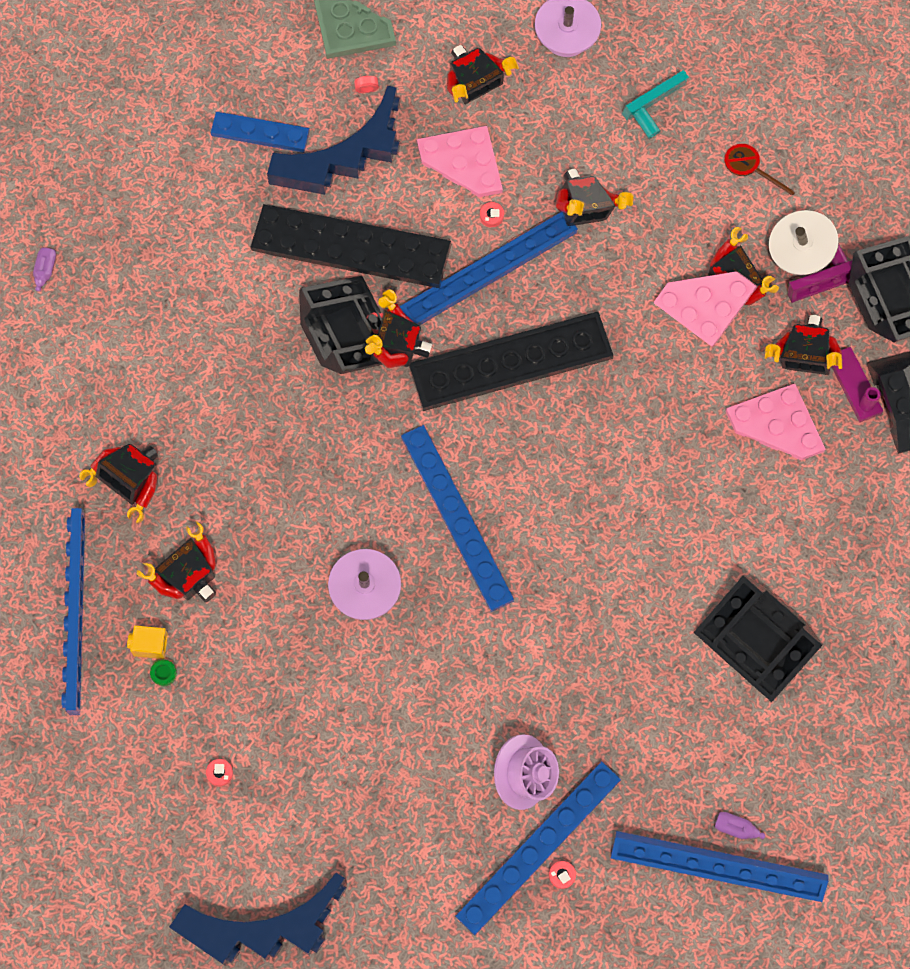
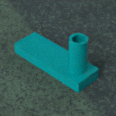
(638, 107)

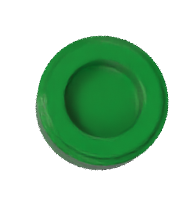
(163, 673)

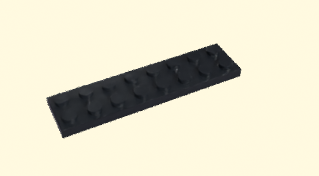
(351, 246)
(510, 361)

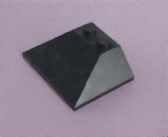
(883, 287)
(337, 325)
(894, 380)
(759, 637)

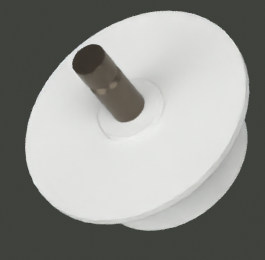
(803, 242)

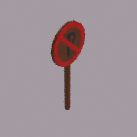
(745, 160)

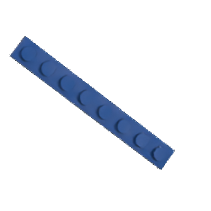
(488, 269)
(457, 519)
(74, 621)
(537, 848)
(719, 866)

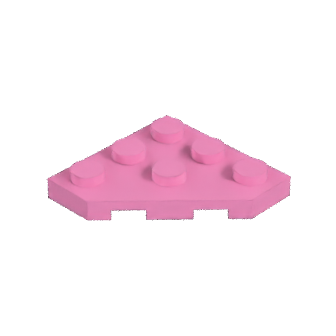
(464, 159)
(706, 303)
(778, 422)

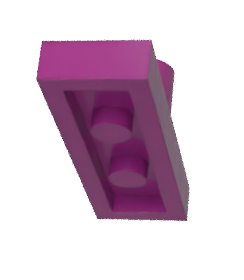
(822, 280)
(857, 387)

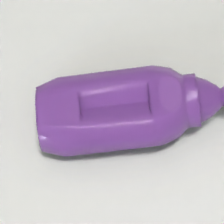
(43, 266)
(737, 826)

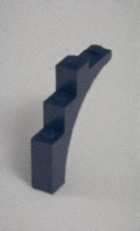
(315, 170)
(299, 927)

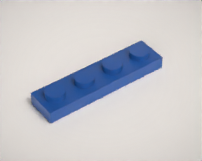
(260, 132)

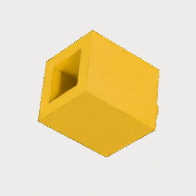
(148, 642)

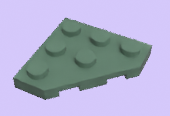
(352, 28)

